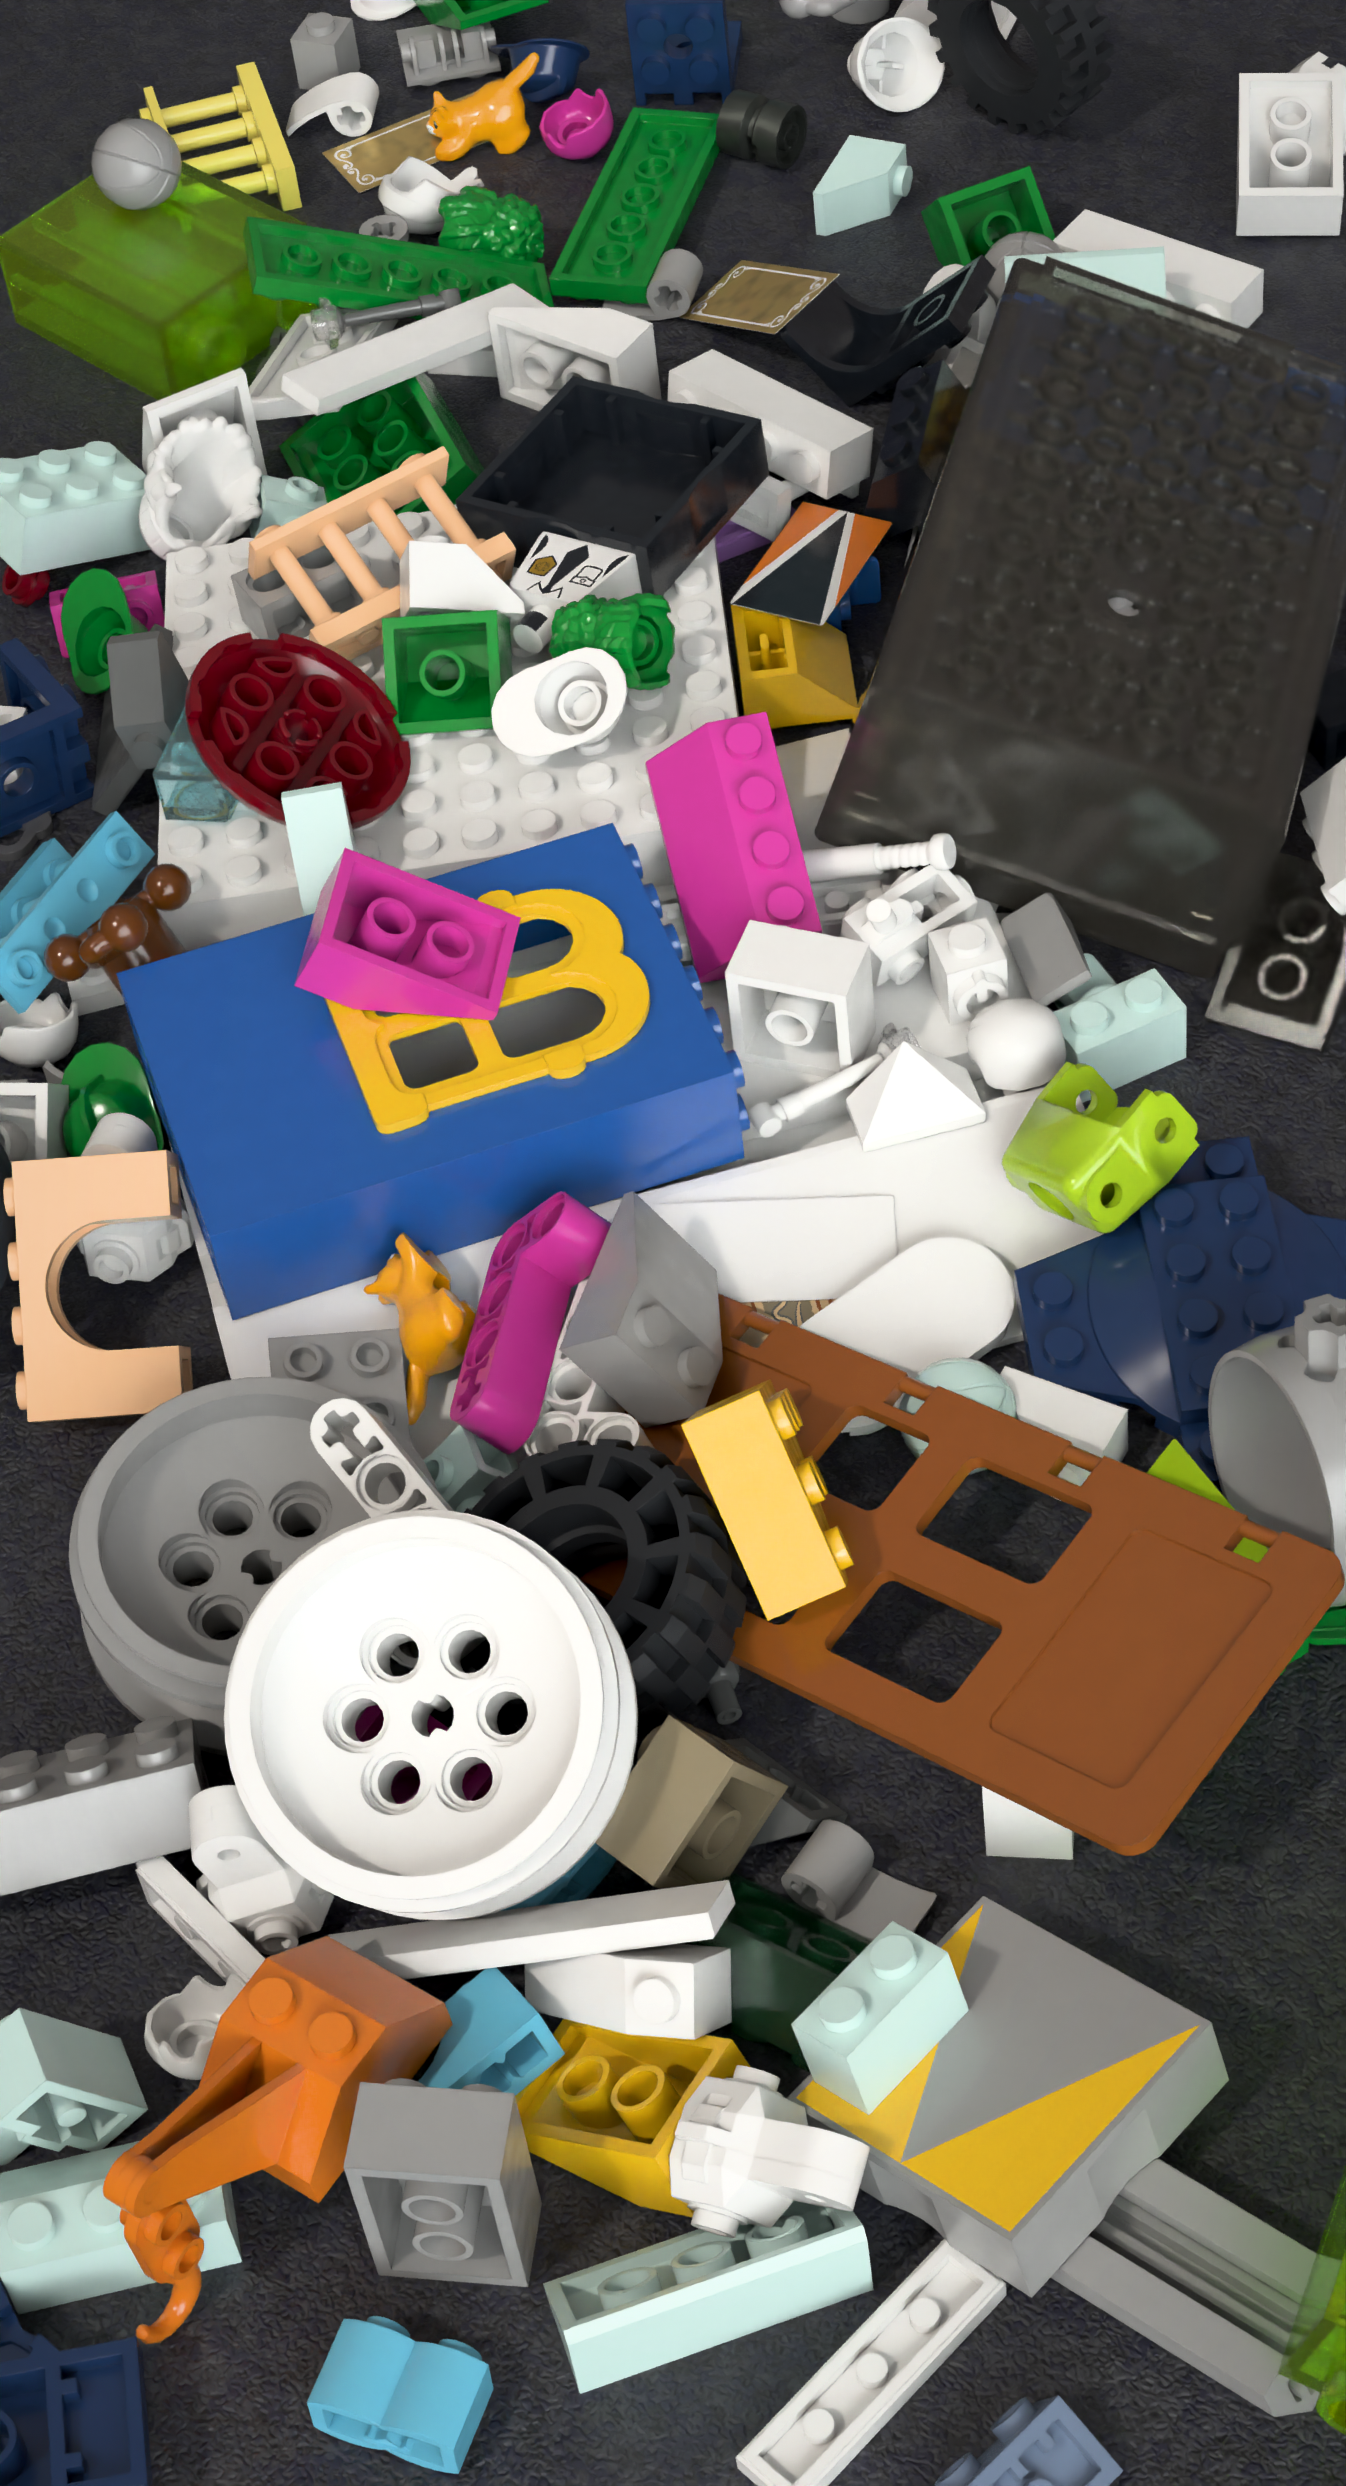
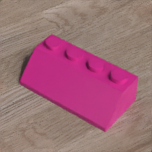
(729, 838)

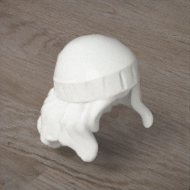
(199, 486)

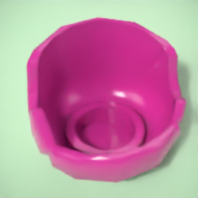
(578, 125)

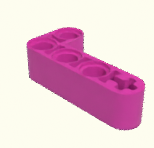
(522, 1319)

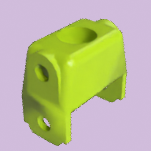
(1100, 1160)

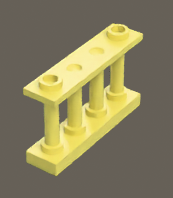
(256, 124)

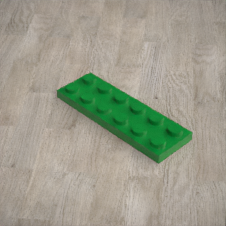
(637, 205)
(372, 270)

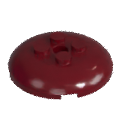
(293, 720)

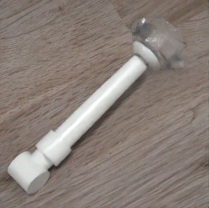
(769, 1118)

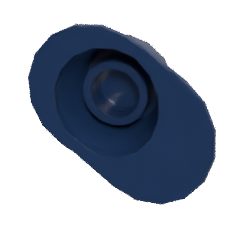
(555, 70)

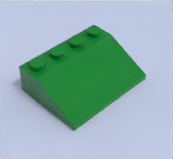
(377, 436)

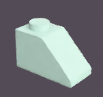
(861, 184)

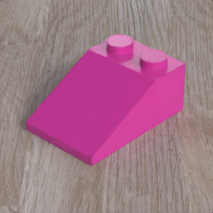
(405, 944)

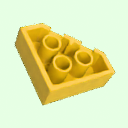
(769, 1497)

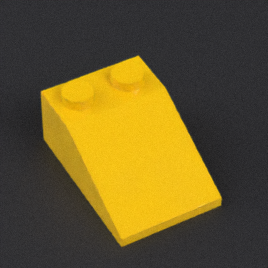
(616, 2106)

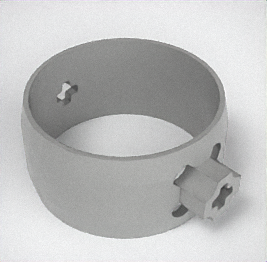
(1283, 1427)

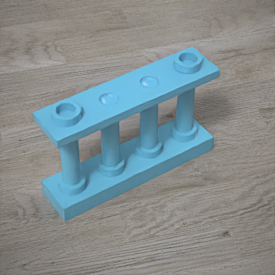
(62, 896)

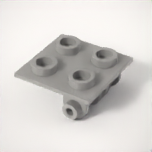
(445, 53)
(354, 1363)

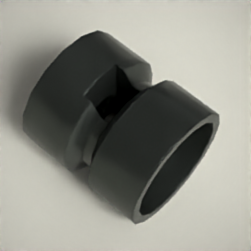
(761, 129)

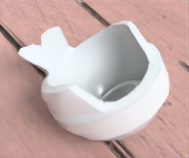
(416, 192)

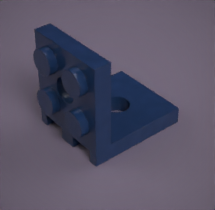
(682, 48)
(41, 742)

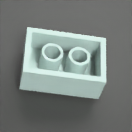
(69, 507)

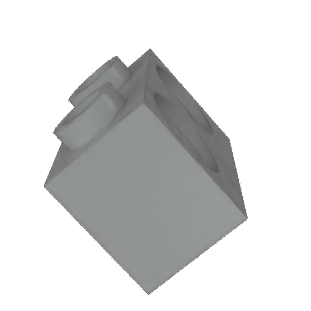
(271, 607)

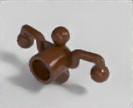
(127, 932)

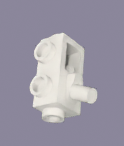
(895, 925)

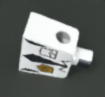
(564, 572)

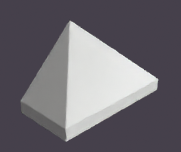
(912, 1098)

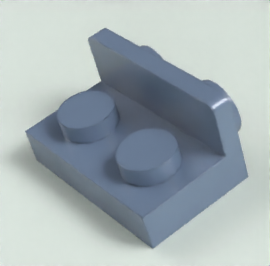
(1036, 2448)

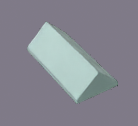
(705, 2291)

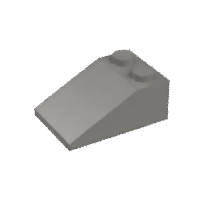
(648, 1319)

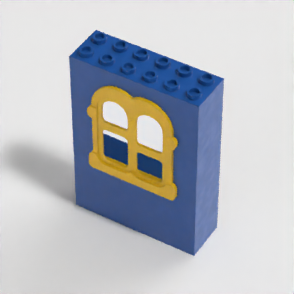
(320, 1155)

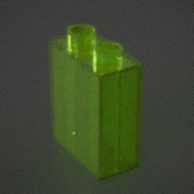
(150, 290)

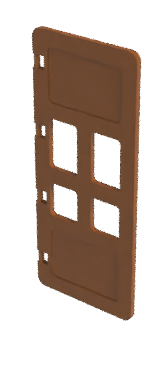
(1107, 1673)

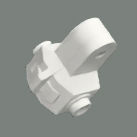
(136, 1248)
(248, 1878)
(751, 2154)

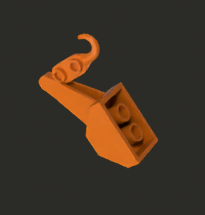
(270, 2100)

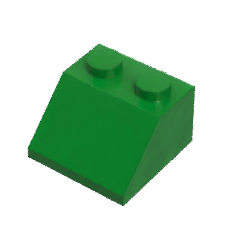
(978, 216)
(445, 669)

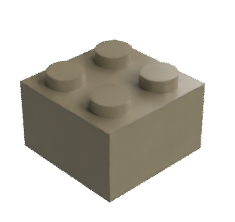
(689, 1807)

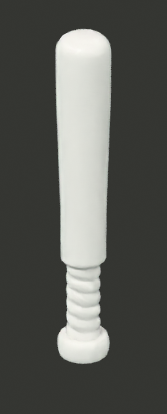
(874, 859)

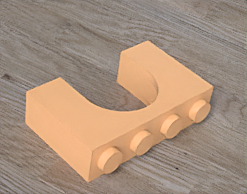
(53, 1210)

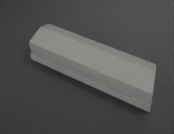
(1199, 2282)

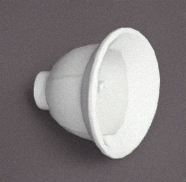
(897, 64)

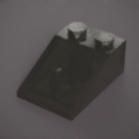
(1285, 962)

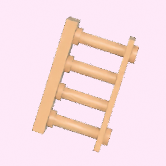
(361, 627)

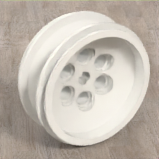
(323, 1655)

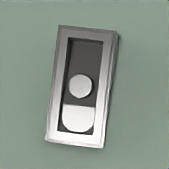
(1046, 949)

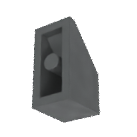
(145, 693)

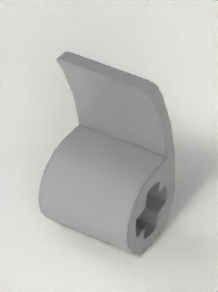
(669, 289)
(838, 1882)

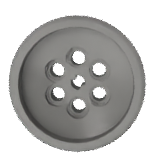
(159, 1519)

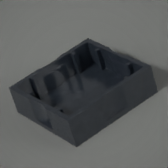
(622, 477)

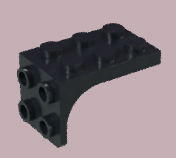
(869, 347)

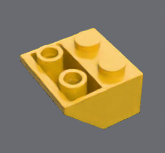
(792, 669)

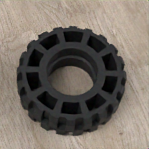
(680, 1573)

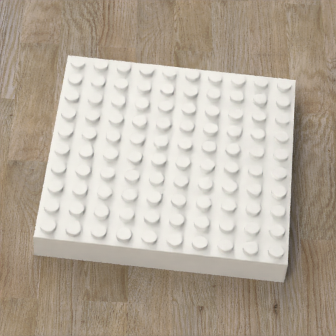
(464, 789)

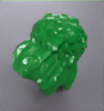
(491, 225)
(627, 629)

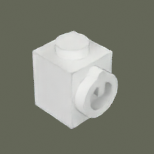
(967, 969)

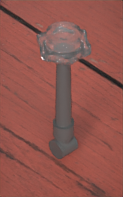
(330, 322)

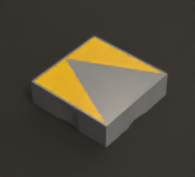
(1032, 2100)

